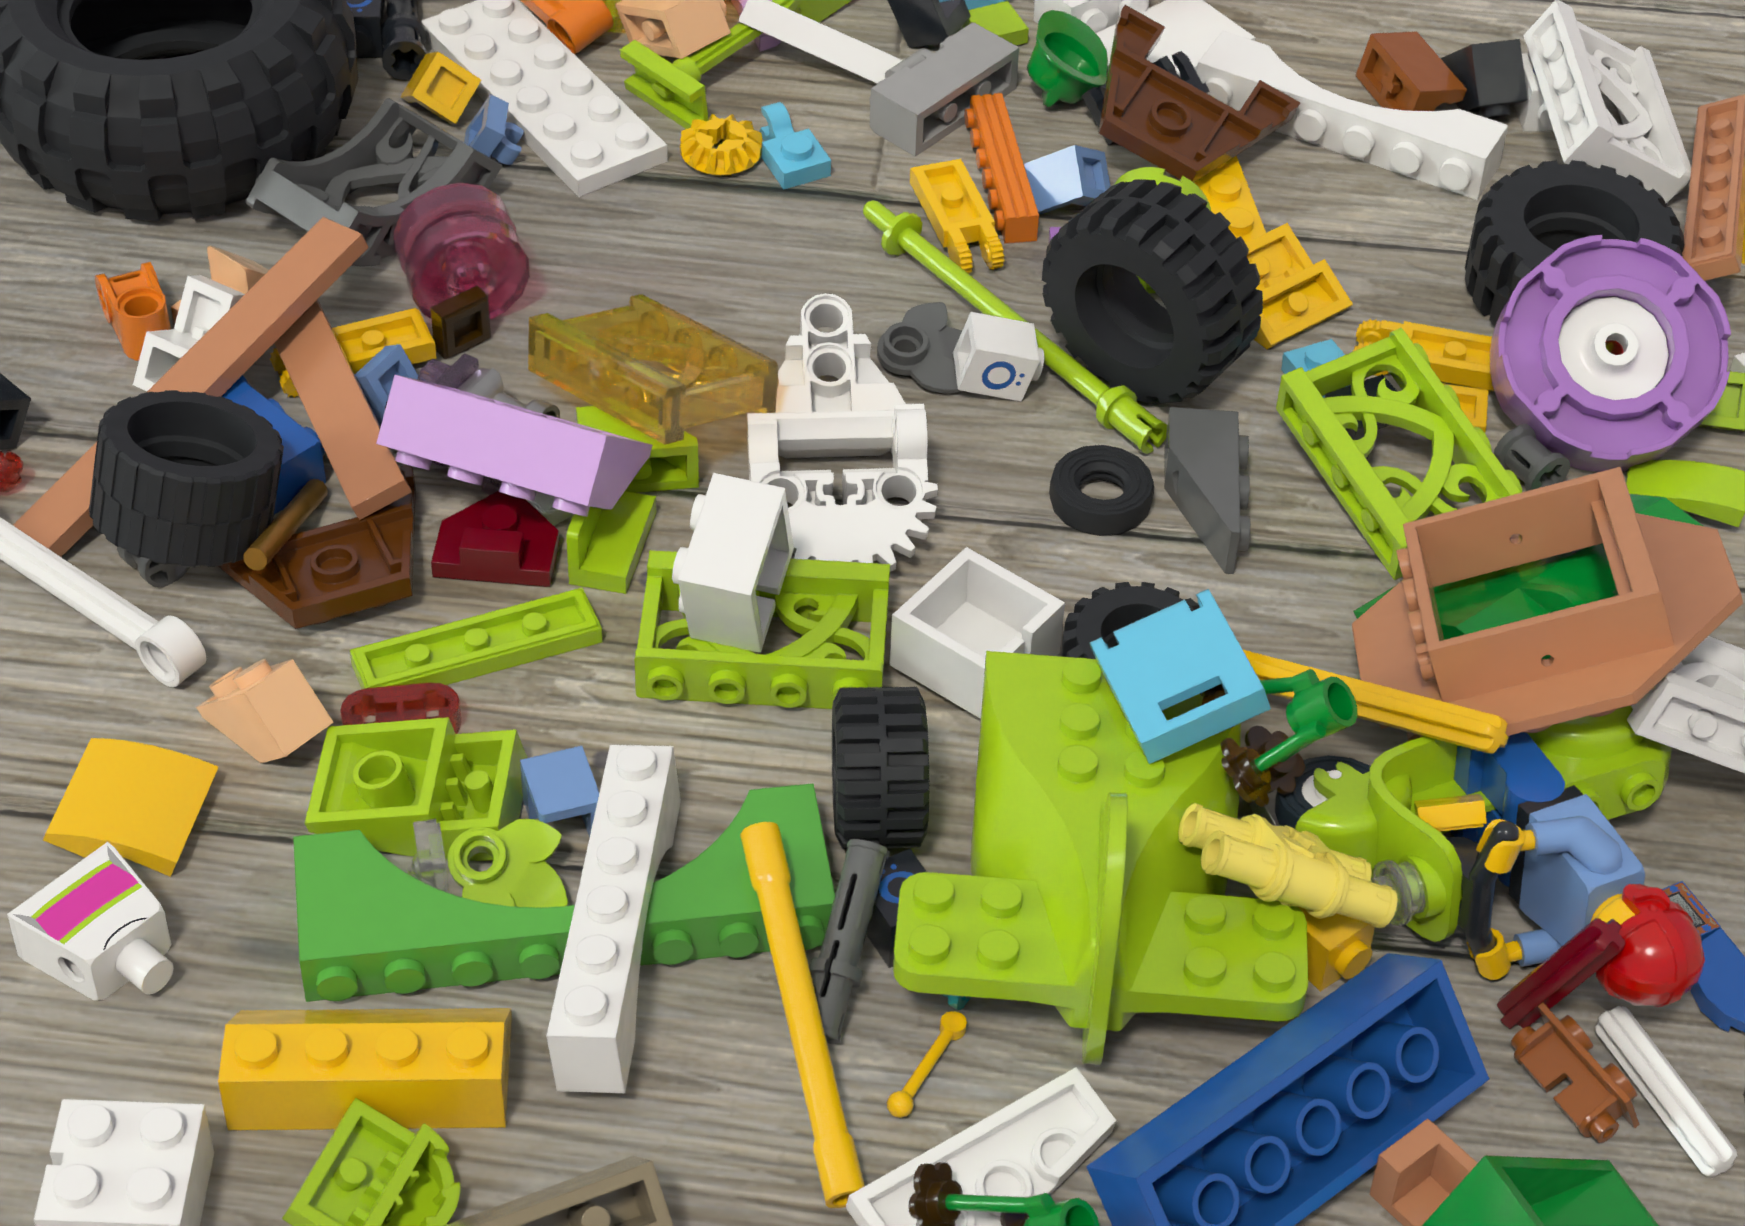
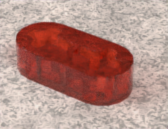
(402, 704)

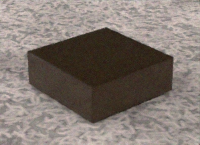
(461, 322)

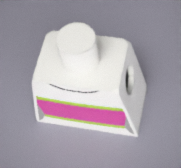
(95, 928)

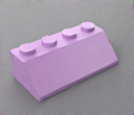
(510, 445)

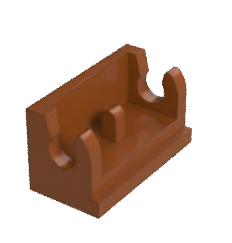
(1407, 73)

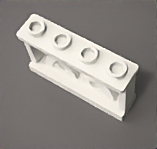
(1572, 69)
(1699, 705)

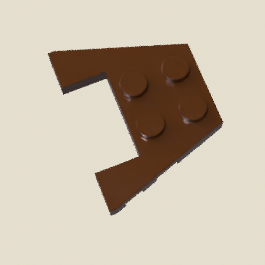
(1172, 119)
(339, 566)

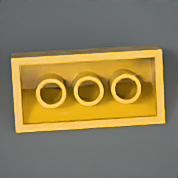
(403, 1062)

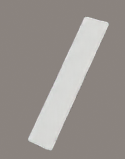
(817, 39)

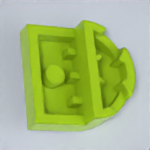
(377, 1176)

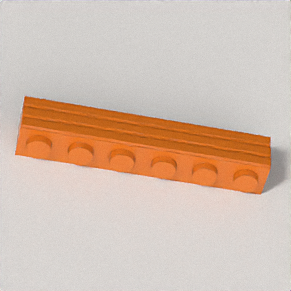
(1002, 168)

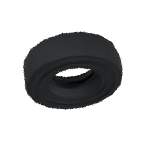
(1099, 515)

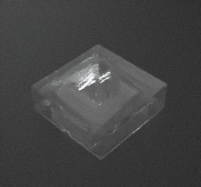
(429, 861)

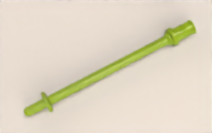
(1114, 406)

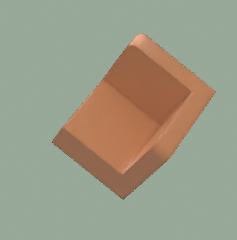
(1419, 1173)

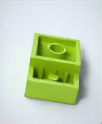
(411, 772)

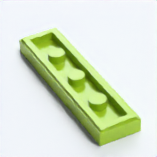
(481, 643)

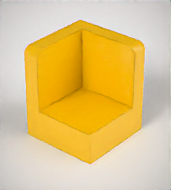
(441, 86)

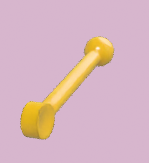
(952, 1027)

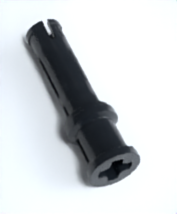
(402, 39)

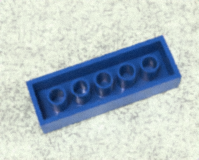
(1301, 1107)

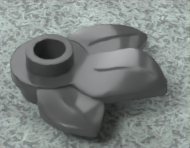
(928, 345)

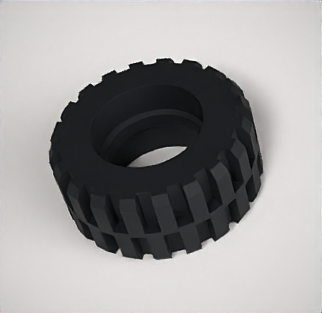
(1549, 206)
(1184, 258)

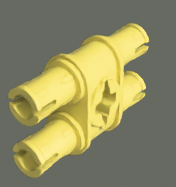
(1287, 866)

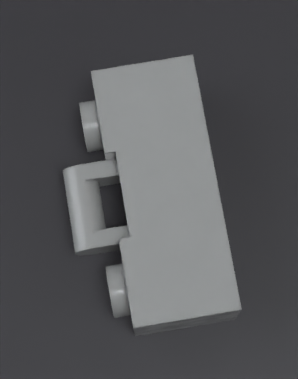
(930, 91)

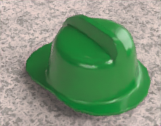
(1066, 58)

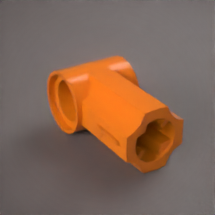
(573, 21)

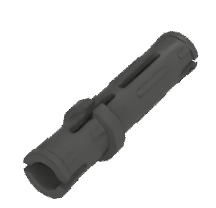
(837, 966)

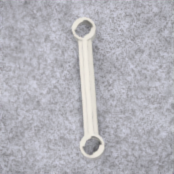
(164, 646)

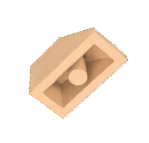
(674, 26)

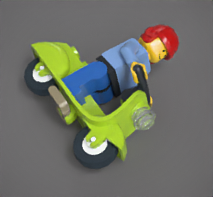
(1542, 839)

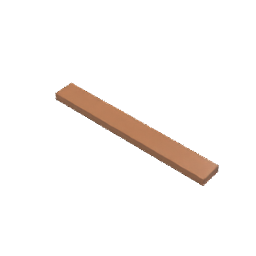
(213, 362)

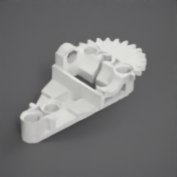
(843, 419)

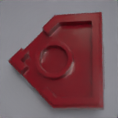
(497, 542)

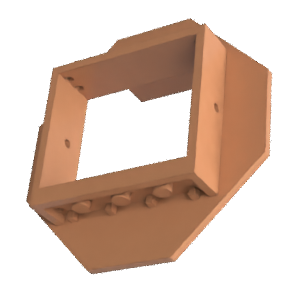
(1603, 653)

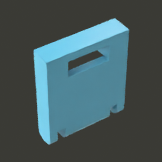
(1172, 660)

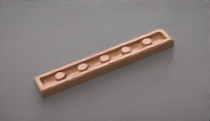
(1717, 190)
(340, 413)

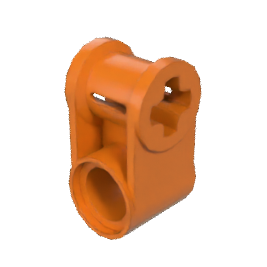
(133, 306)

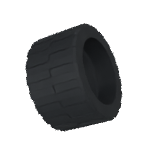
(184, 477)

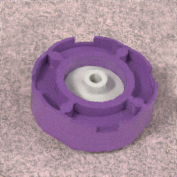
(1610, 352)

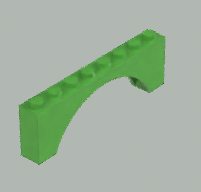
(385, 932)

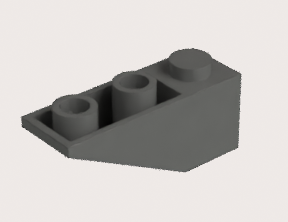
(1204, 478)

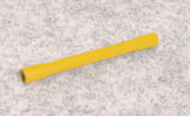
(832, 1144)

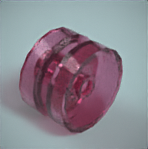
(457, 241)

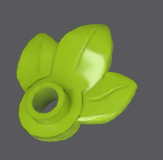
(518, 868)

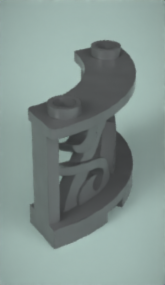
(372, 157)

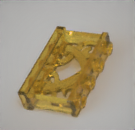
(600, 363)

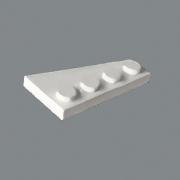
(1011, 1153)

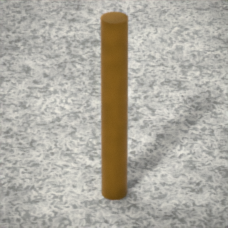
(285, 524)

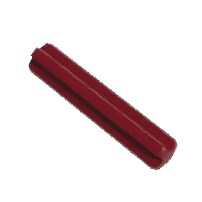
(1561, 972)

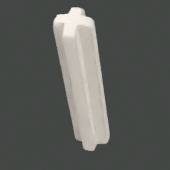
(1666, 1091)

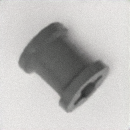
(1531, 459)

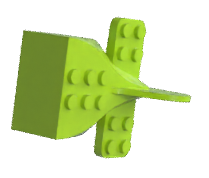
(1083, 871)

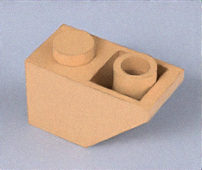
(265, 709)

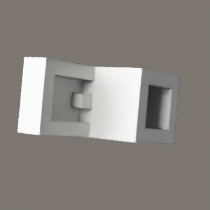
(200, 309)

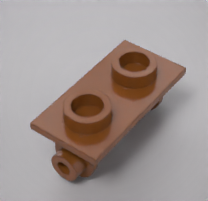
(1595, 1093)

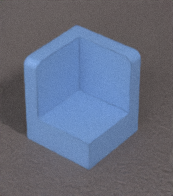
(1067, 177)
(559, 786)

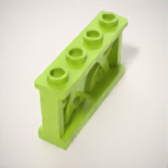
(1421, 407)
(814, 600)

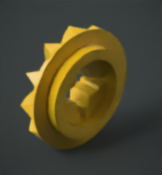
(736, 154)

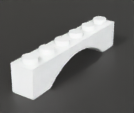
(1435, 147)
(599, 976)

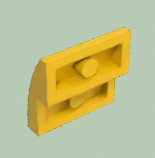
(1292, 287)
(134, 799)

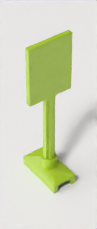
(677, 86)

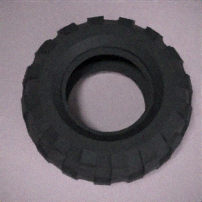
(175, 131)

